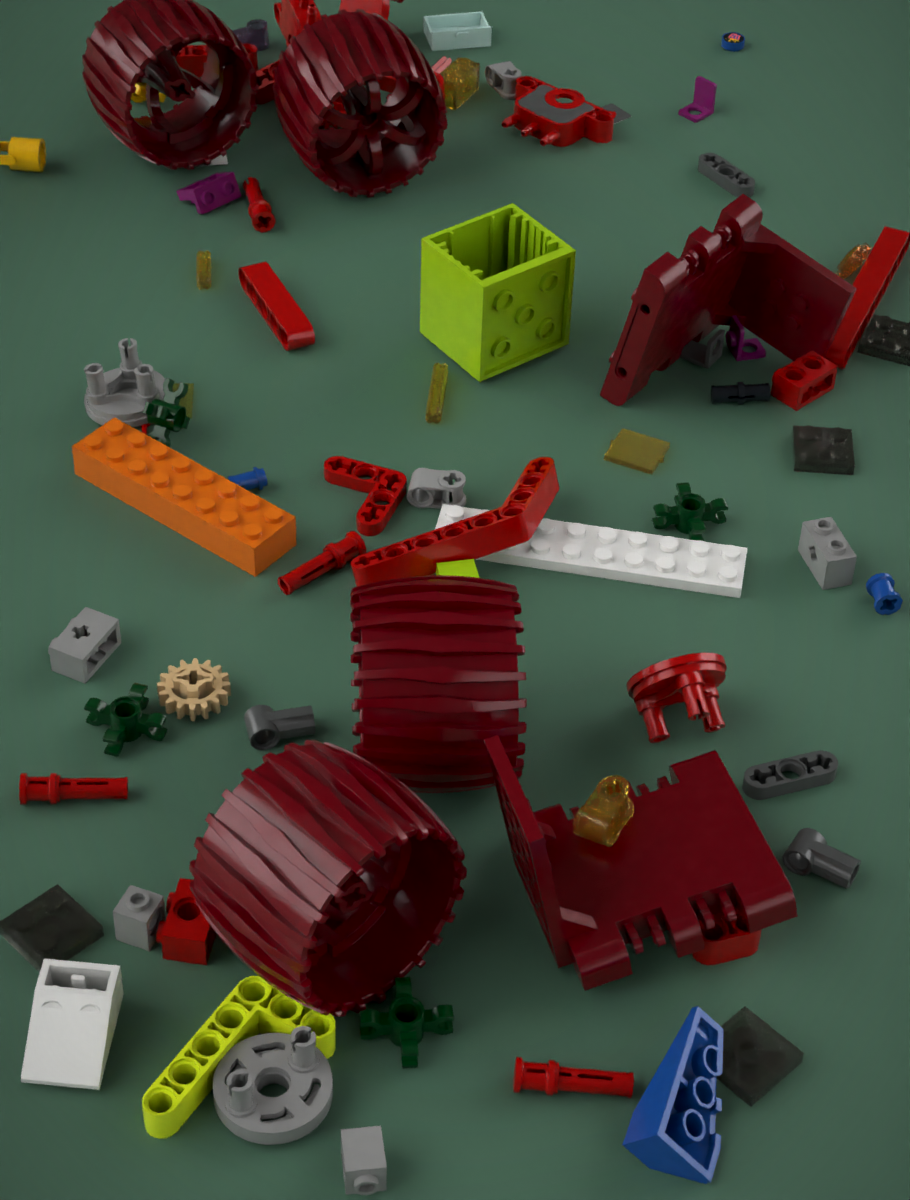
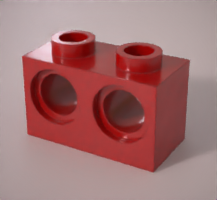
(803, 380)

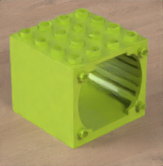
(496, 291)

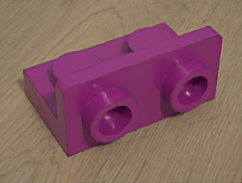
(211, 191)

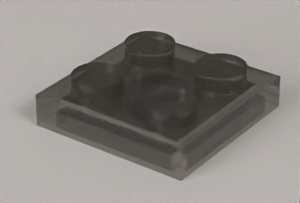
(887, 340)
(823, 450)
(50, 928)
(755, 1056)

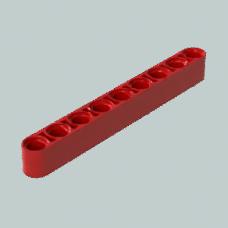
(871, 287)

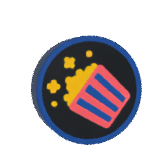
(733, 41)

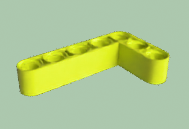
(245, 1012)

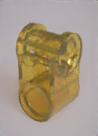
(605, 811)

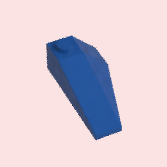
(677, 1113)

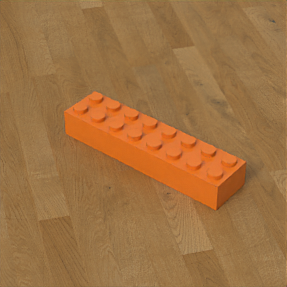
(185, 496)

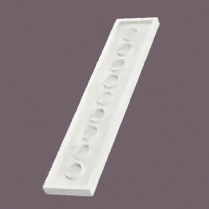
(621, 555)

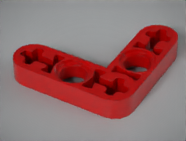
(345, 473)

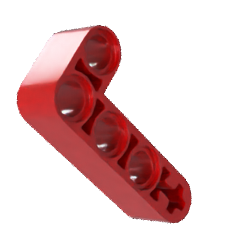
(727, 941)

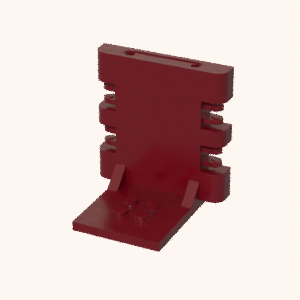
(724, 274)
(674, 862)

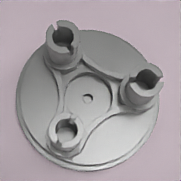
(122, 390)

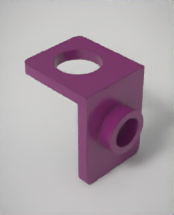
(703, 100)
(736, 341)

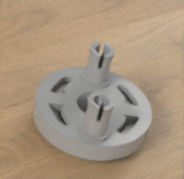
(266, 1060)

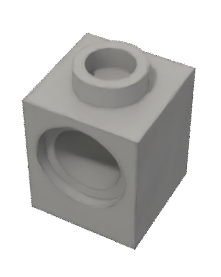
(138, 917)
(363, 1160)

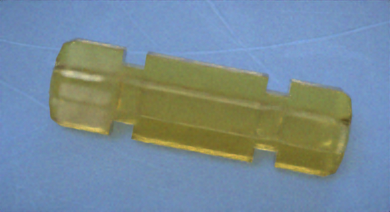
(203, 269)

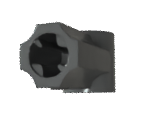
(269, 726)
(812, 854)

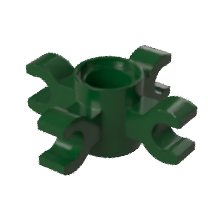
(167, 413)
(689, 513)
(126, 719)
(406, 1022)

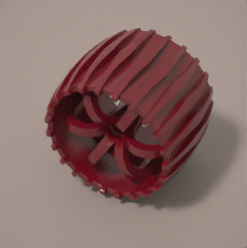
(140, 45)
(377, 142)
(437, 678)
(327, 876)

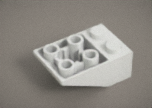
(72, 1023)

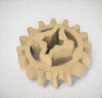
(194, 689)

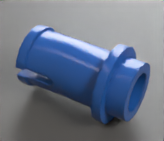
(251, 479)

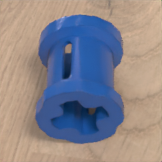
(885, 597)

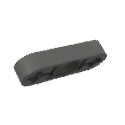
(726, 175)
(760, 785)

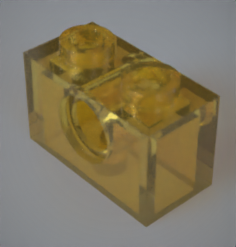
(460, 81)

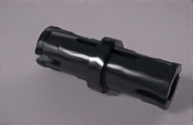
(740, 393)

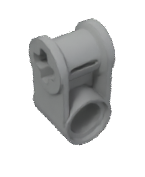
(503, 78)
(435, 487)

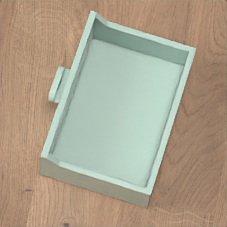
(457, 31)

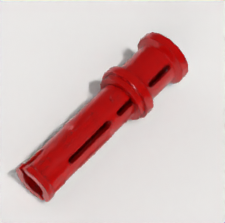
(259, 209)
(333, 557)
(55, 788)
(553, 1078)

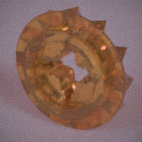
(853, 260)

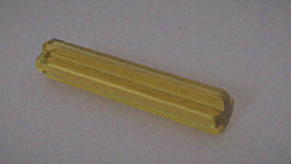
(436, 393)

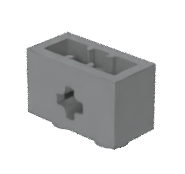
(827, 553)
(84, 644)

